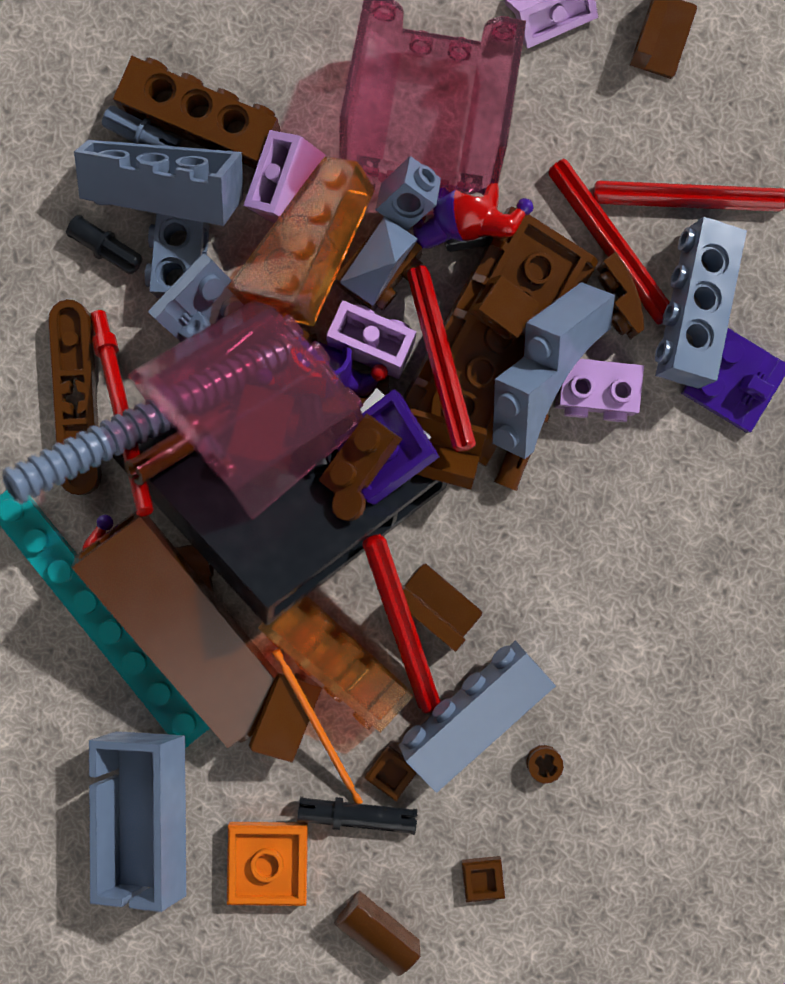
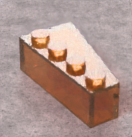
(307, 242)
(339, 663)

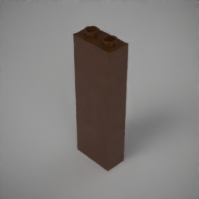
(179, 625)

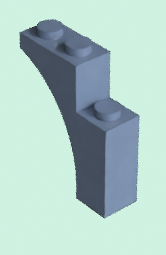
(552, 348)

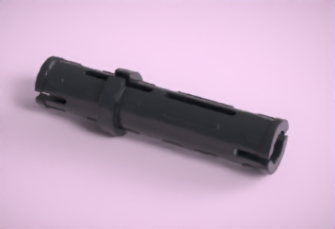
(356, 815)

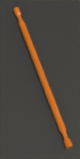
(317, 726)

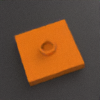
(267, 863)

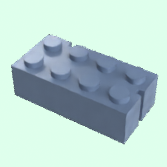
(137, 820)

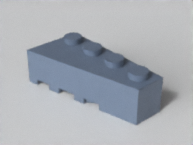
(161, 179)

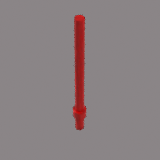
(106, 349)

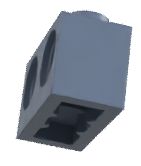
(169, 257)

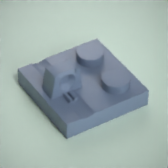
(196, 300)

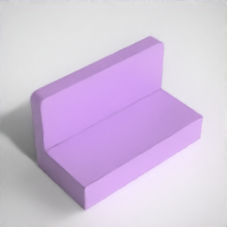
(551, 17)

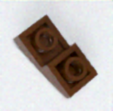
(627, 310)

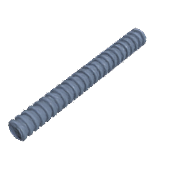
(85, 450)

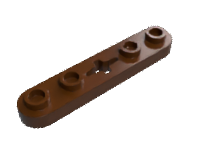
(74, 358)

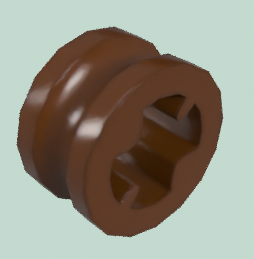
(556, 760)

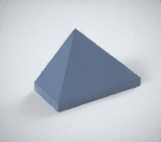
(378, 261)

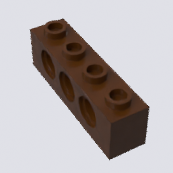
(148, 78)

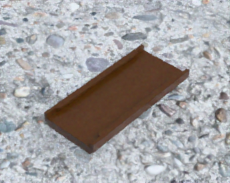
(541, 266)

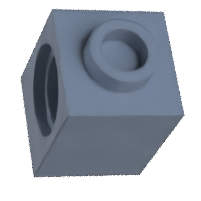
(408, 193)

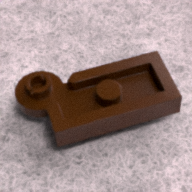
(358, 465)

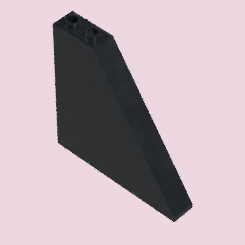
(289, 544)

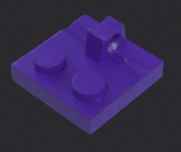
(744, 383)
(411, 454)

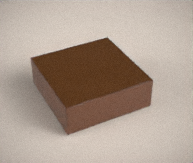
(390, 773)
(483, 879)

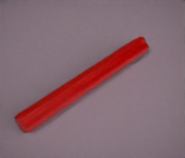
(689, 196)
(608, 236)
(441, 359)
(401, 622)

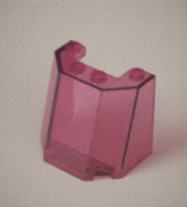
(430, 98)
(252, 401)

